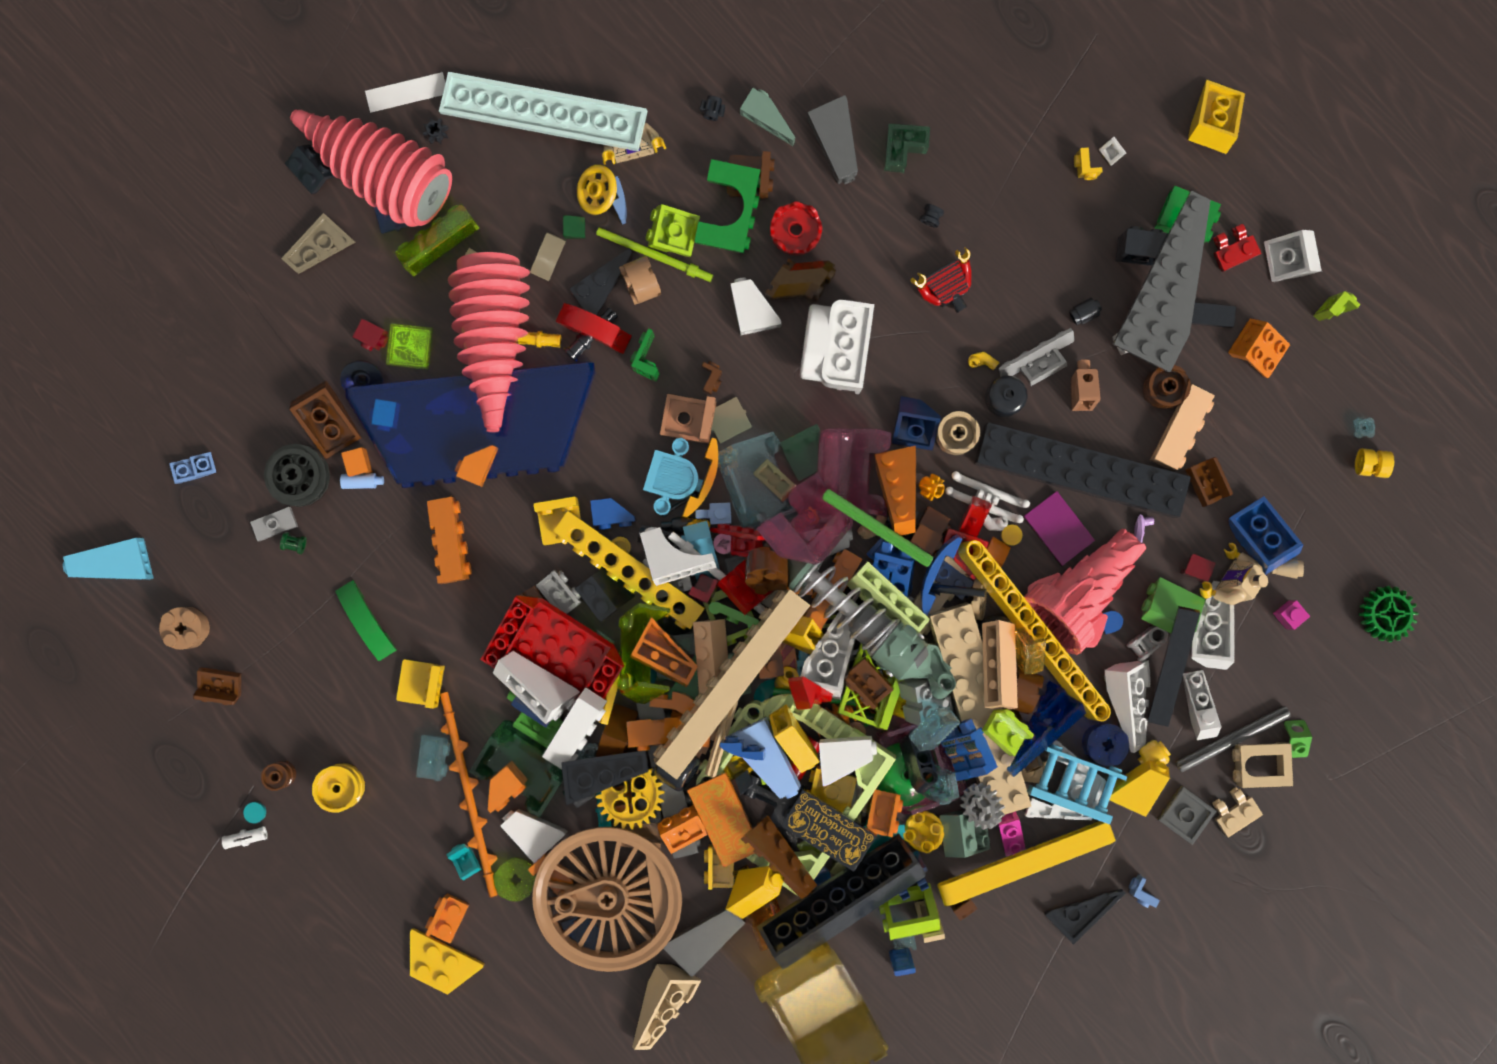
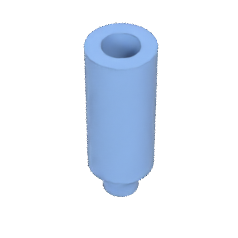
(360, 481)

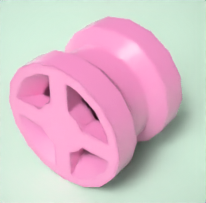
(722, 543)

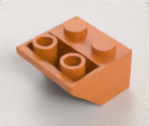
(505, 783)

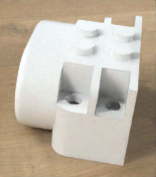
(837, 344)

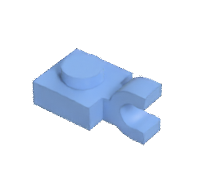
(718, 513)

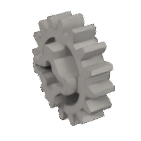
(982, 806)

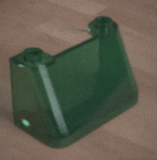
(512, 744)

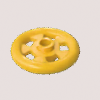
(596, 189)

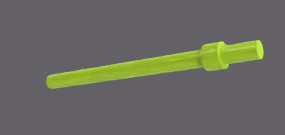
(692, 270)

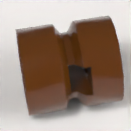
(278, 775)

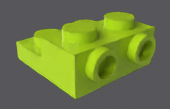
(672, 230)

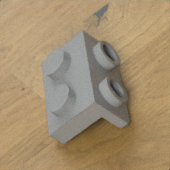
(559, 592)

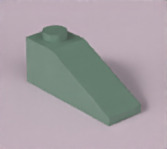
(763, 112)

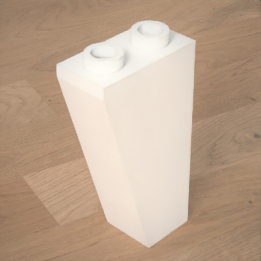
(536, 687)

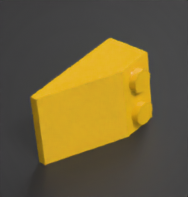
(1217, 117)

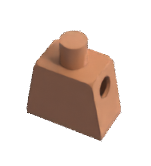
(1085, 387)

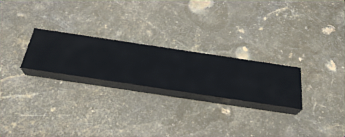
(1173, 666)

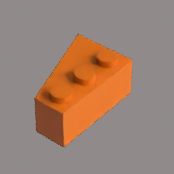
(663, 655)

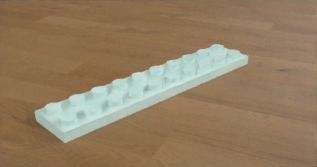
(543, 111)

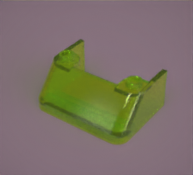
(635, 676)

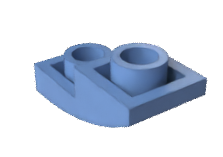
(193, 468)

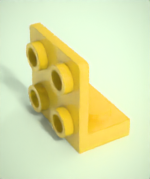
(550, 515)
(420, 683)

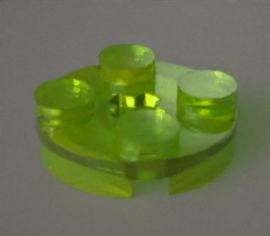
(506, 888)

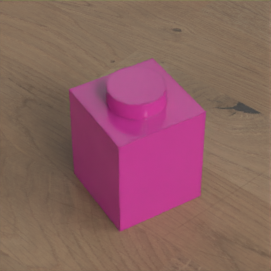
(1291, 614)

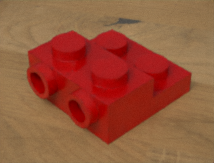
(739, 592)

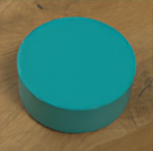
(254, 812)

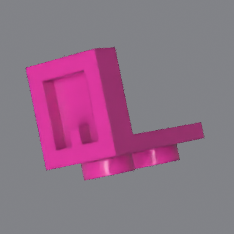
(1011, 834)

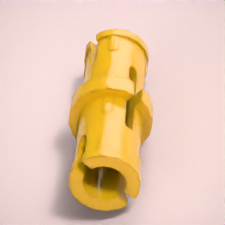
(541, 339)

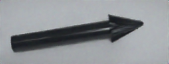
(937, 588)

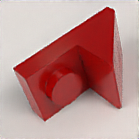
(807, 692)

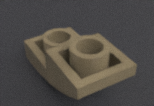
(547, 256)

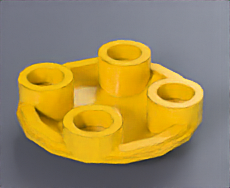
(924, 831)

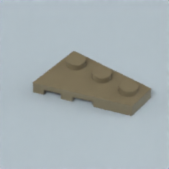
(317, 244)

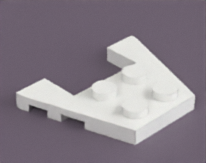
(1044, 810)

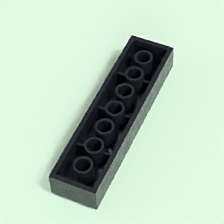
(841, 901)

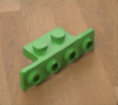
(534, 729)

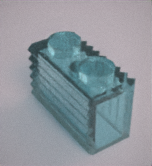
(934, 729)

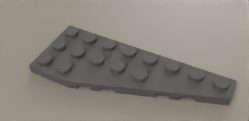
(1165, 304)

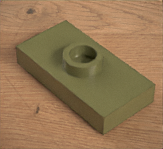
(774, 480)

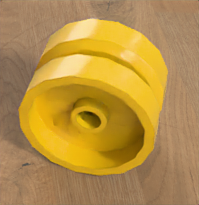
(327, 793)

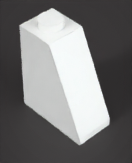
(752, 309)
(844, 756)
(532, 833)

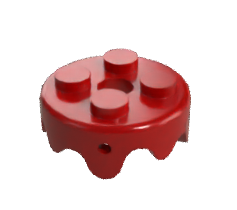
(796, 214)

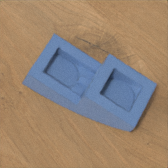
(620, 203)

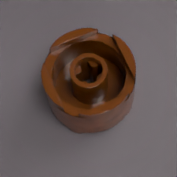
(1156, 393)
(765, 571)
(1027, 691)

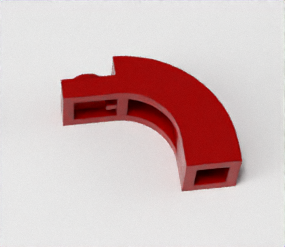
(593, 327)

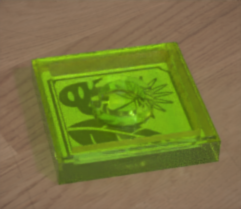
(409, 346)

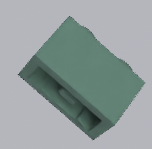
(962, 837)

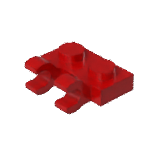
(1238, 252)

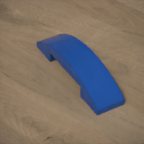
(948, 548)

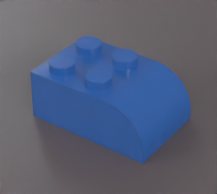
(1265, 535)

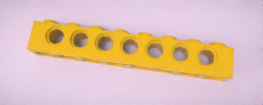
(570, 523)

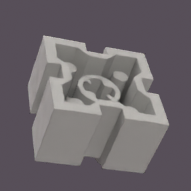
(919, 700)

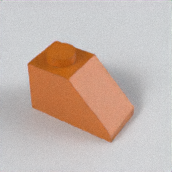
(476, 465)

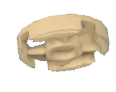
(978, 603)

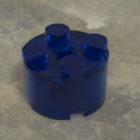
(1110, 733)

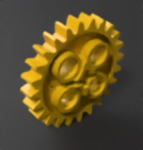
(649, 793)

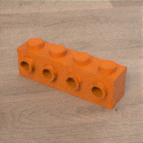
(845, 566)

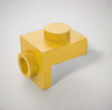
(1082, 162)

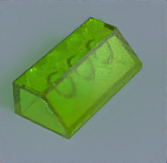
(436, 240)

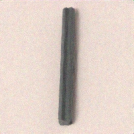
(1233, 739)

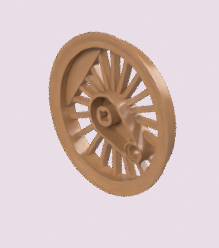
(589, 900)

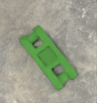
(732, 614)

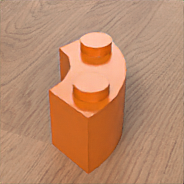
(650, 732)

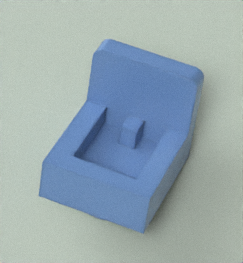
(1143, 897)

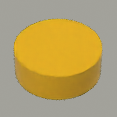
(1011, 535)

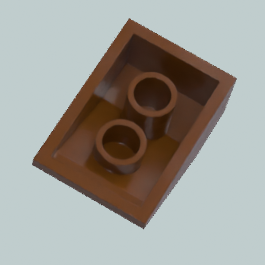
(324, 419)

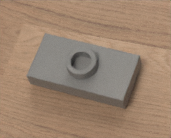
(274, 524)

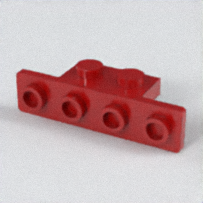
(742, 539)

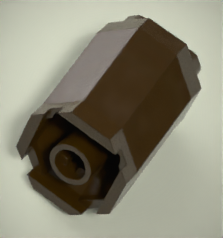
(801, 280)

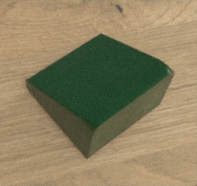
(573, 227)

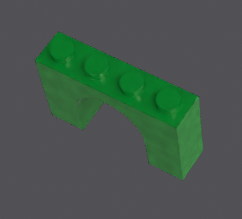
(746, 182)

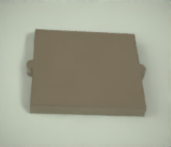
(729, 420)

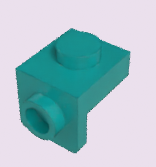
(464, 861)

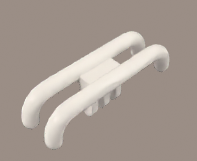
(988, 494)

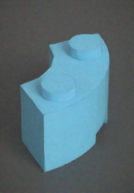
(700, 537)

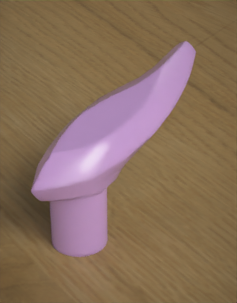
(1140, 525)

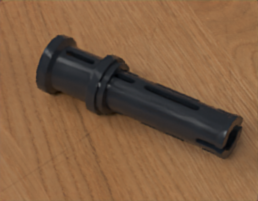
(584, 342)

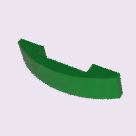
(364, 621)

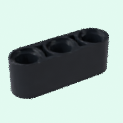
(919, 765)

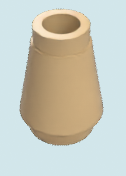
(1293, 568)

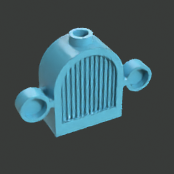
(672, 477)

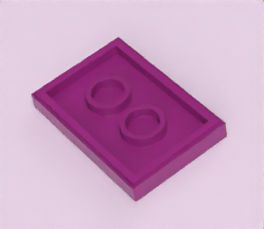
(1059, 528)

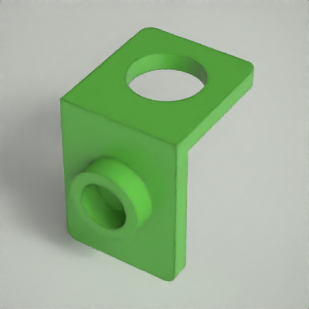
(1299, 741)

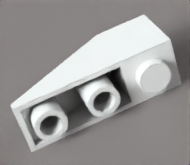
(1201, 705)

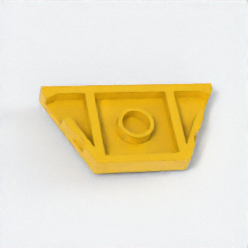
(439, 963)

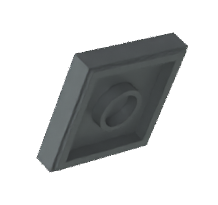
(1186, 815)

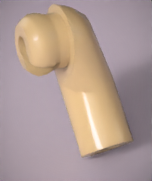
(866, 533)

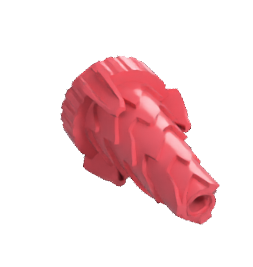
(1074, 601)

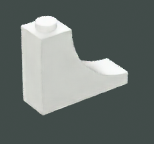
(668, 562)

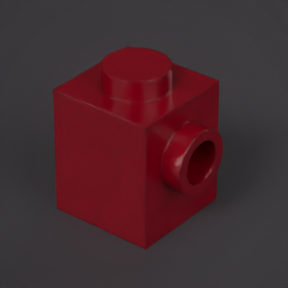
(370, 336)

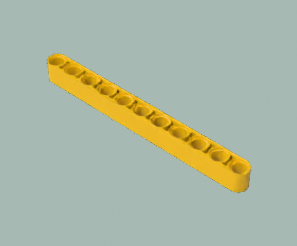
(1031, 620)

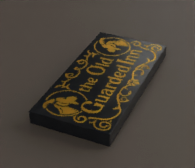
(829, 830)

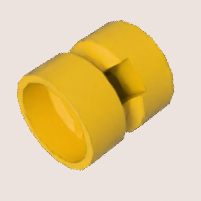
(1375, 463)

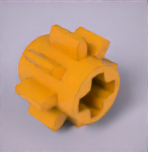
(931, 487)

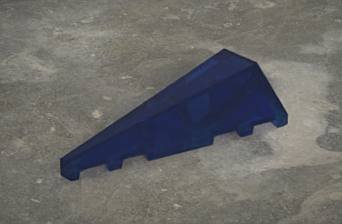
(1052, 719)

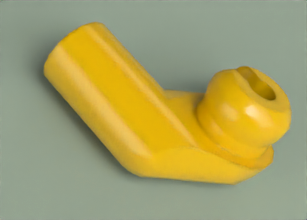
(982, 358)

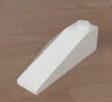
(1214, 636)
(831, 659)
(1127, 691)

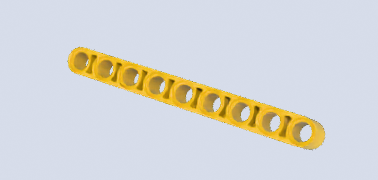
(1025, 863)

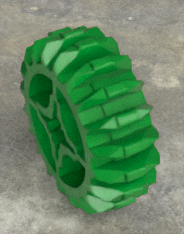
(1389, 622)

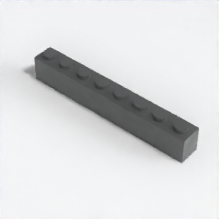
(673, 800)

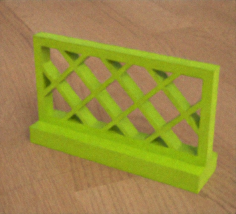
(886, 706)

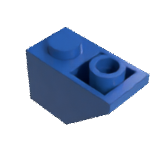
(610, 512)

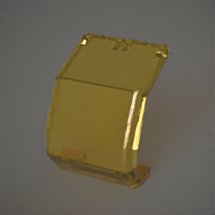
(822, 1010)

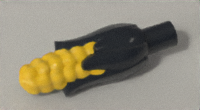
(676, 524)

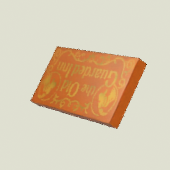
(722, 818)

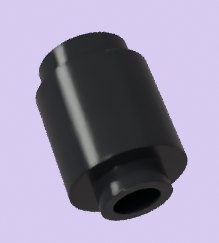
(1085, 311)

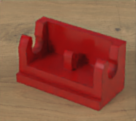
(974, 516)

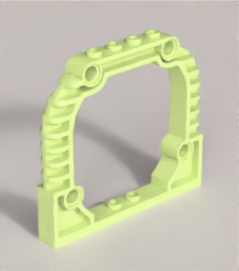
(830, 727)

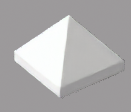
(1112, 151)

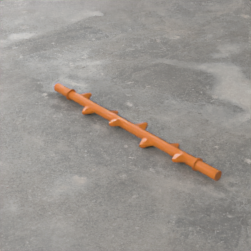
(468, 803)

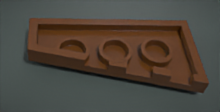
(775, 849)

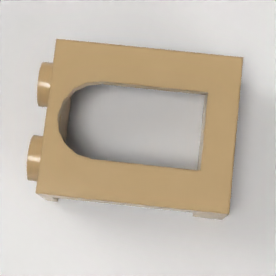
(1284, 765)

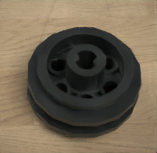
(276, 470)

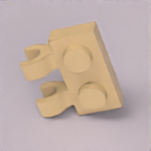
(1239, 815)

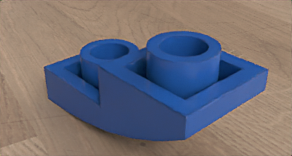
(736, 747)

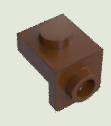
(713, 382)

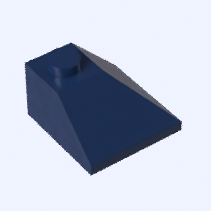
(915, 424)

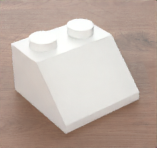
(1292, 255)

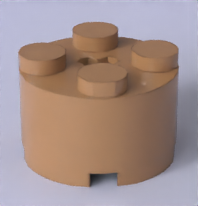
(640, 280)
(172, 628)

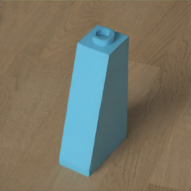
(117, 560)

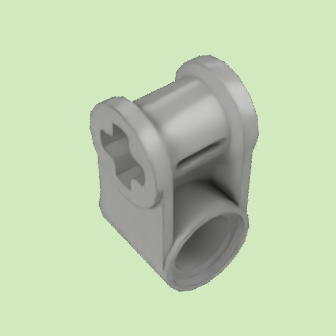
(1146, 642)

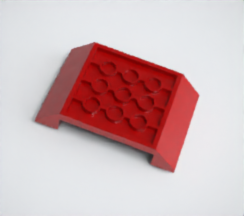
(556, 645)

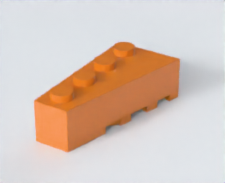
(898, 483)
(448, 540)

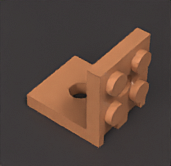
(700, 422)

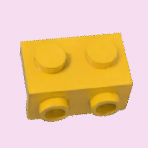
(717, 875)

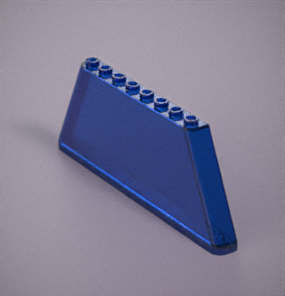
(435, 422)

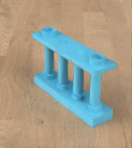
(1080, 804)

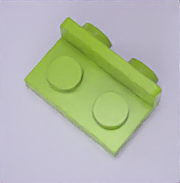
(1336, 305)
(1006, 731)

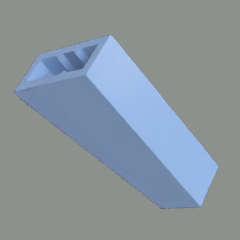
(775, 768)

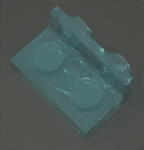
(432, 757)
(945, 788)

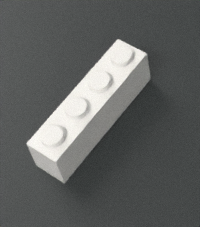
(575, 728)

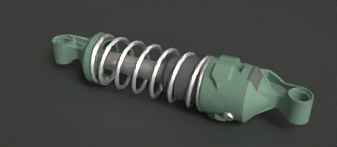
(890, 642)

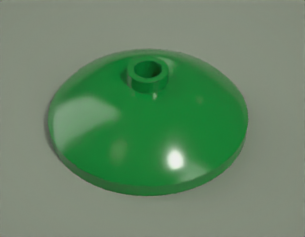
(895, 781)

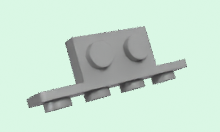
(1041, 360)

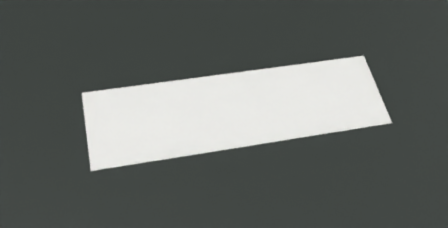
(405, 92)

